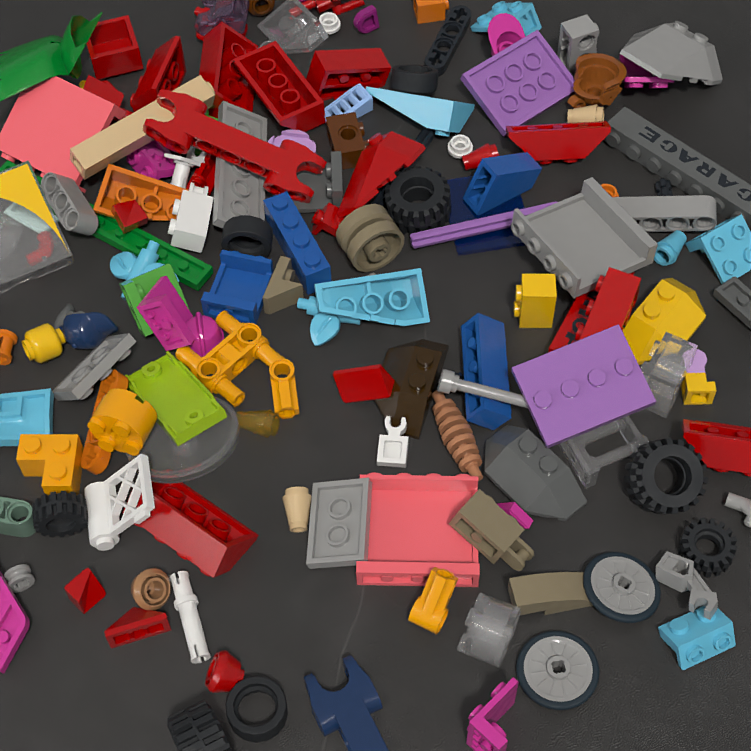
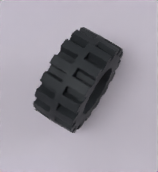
(59, 514)

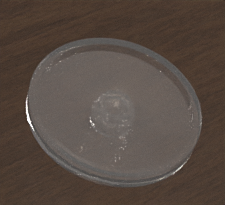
(196, 456)

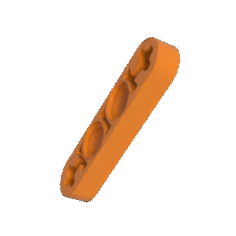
(93, 457)

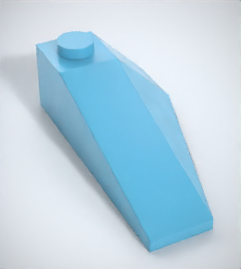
(432, 113)

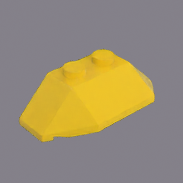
(668, 309)

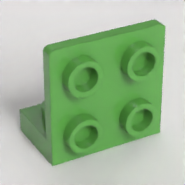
(138, 287)

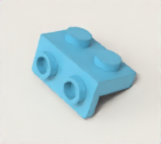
(698, 637)

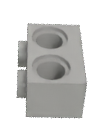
(577, 39)

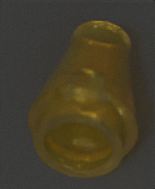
(259, 422)

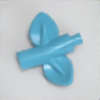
(127, 265)
(323, 325)

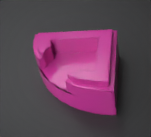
(514, 510)

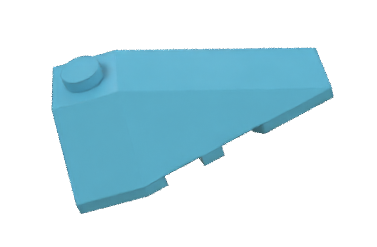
(381, 298)

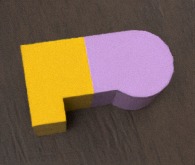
(695, 386)

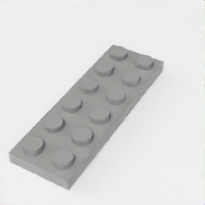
(235, 188)

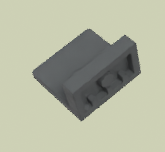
(326, 186)

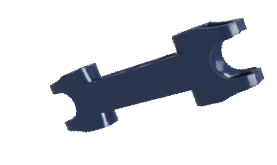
(348, 709)

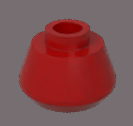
(223, 672)

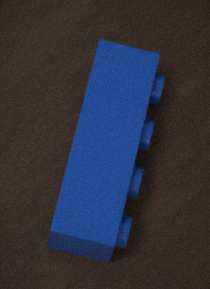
(297, 241)
(485, 364)

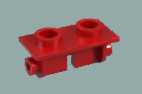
(205, 174)

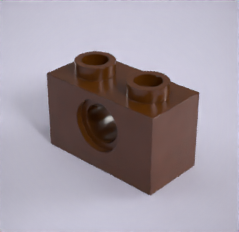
(346, 136)

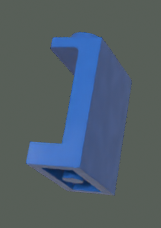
(238, 286)

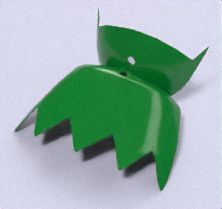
(45, 57)

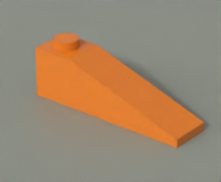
(125, 185)

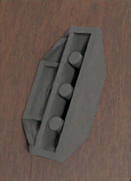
(532, 474)

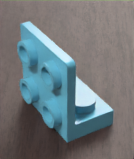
(521, 11)
(726, 248)

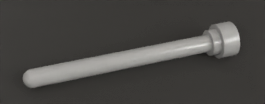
(450, 383)

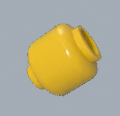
(43, 343)

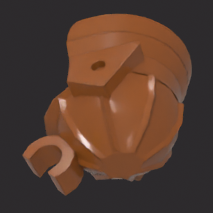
(597, 80)

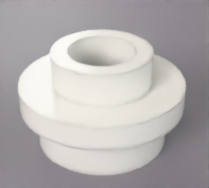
(330, 22)
(459, 146)

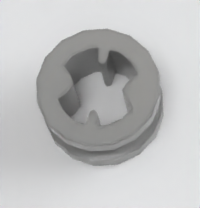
(19, 578)

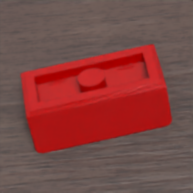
(363, 383)

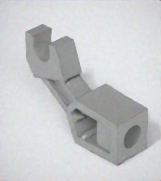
(681, 575)

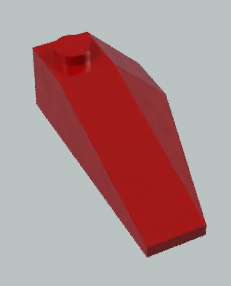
(378, 167)

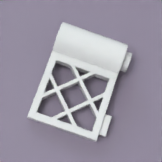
(105, 505)

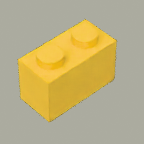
(535, 300)

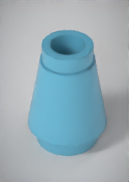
(670, 248)

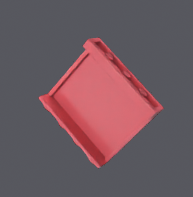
(50, 122)
(413, 530)

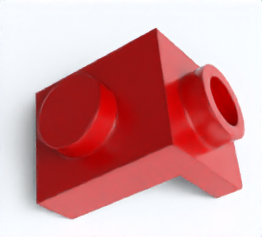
(326, 219)

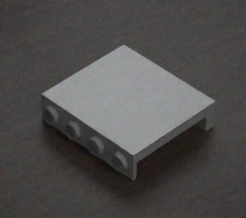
(584, 238)

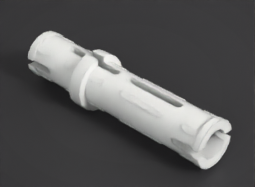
(186, 604)

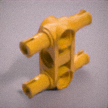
(229, 357)

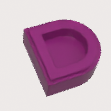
(366, 20)

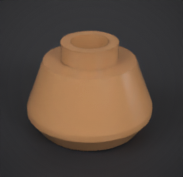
(151, 589)

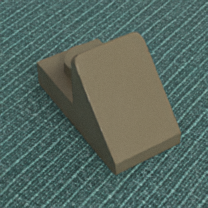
(281, 289)

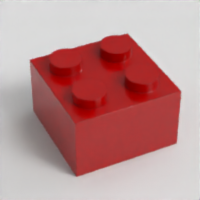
(114, 48)

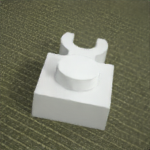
(393, 447)

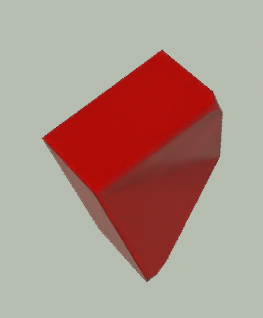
(129, 215)
(85, 591)

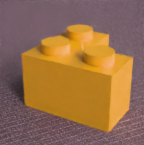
(53, 458)

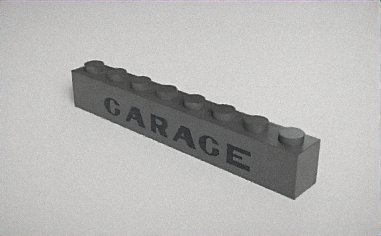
(679, 164)

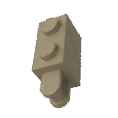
(492, 531)

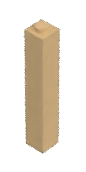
(128, 134)

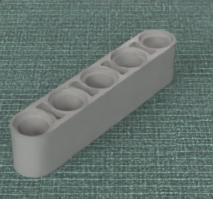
(671, 212)

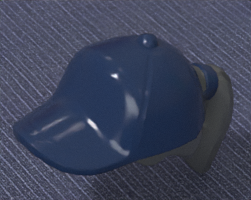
(84, 329)

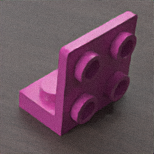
(167, 315)
(482, 728)

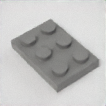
(94, 368)
(339, 523)

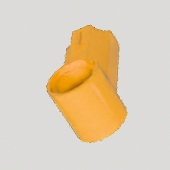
(284, 389)
(431, 607)

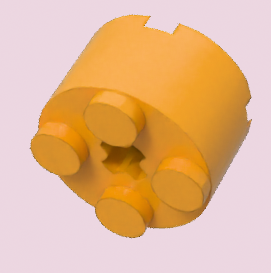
(122, 422)

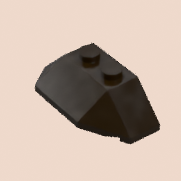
(416, 374)

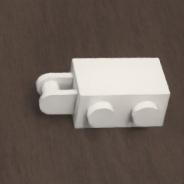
(191, 219)

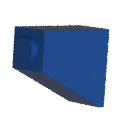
(500, 180)

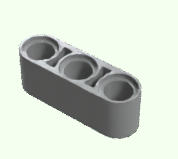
(69, 204)

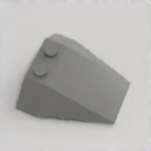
(674, 53)

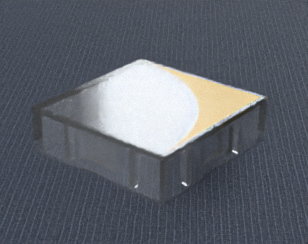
(28, 229)

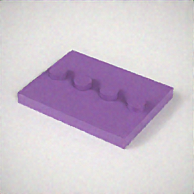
(519, 82)
(583, 386)

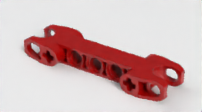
(196, 129)

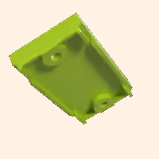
(178, 397)

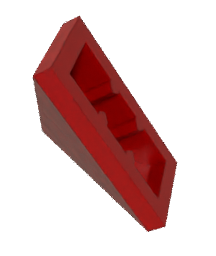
(136, 625)

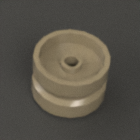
(370, 237)

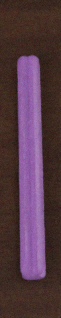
(468, 228)

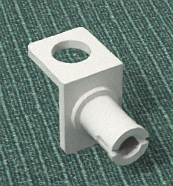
(183, 166)

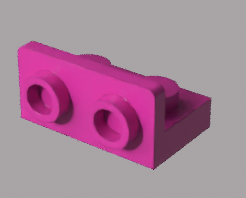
(150, 161)

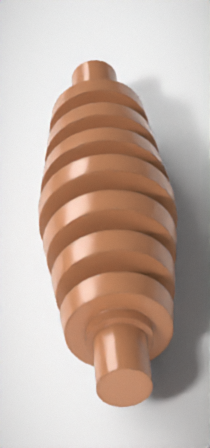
(457, 435)

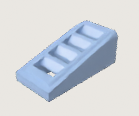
(356, 96)

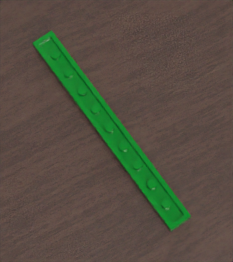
(186, 267)

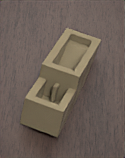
(548, 592)

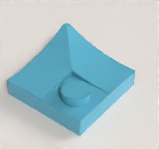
(25, 414)

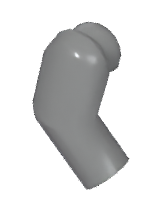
(740, 504)

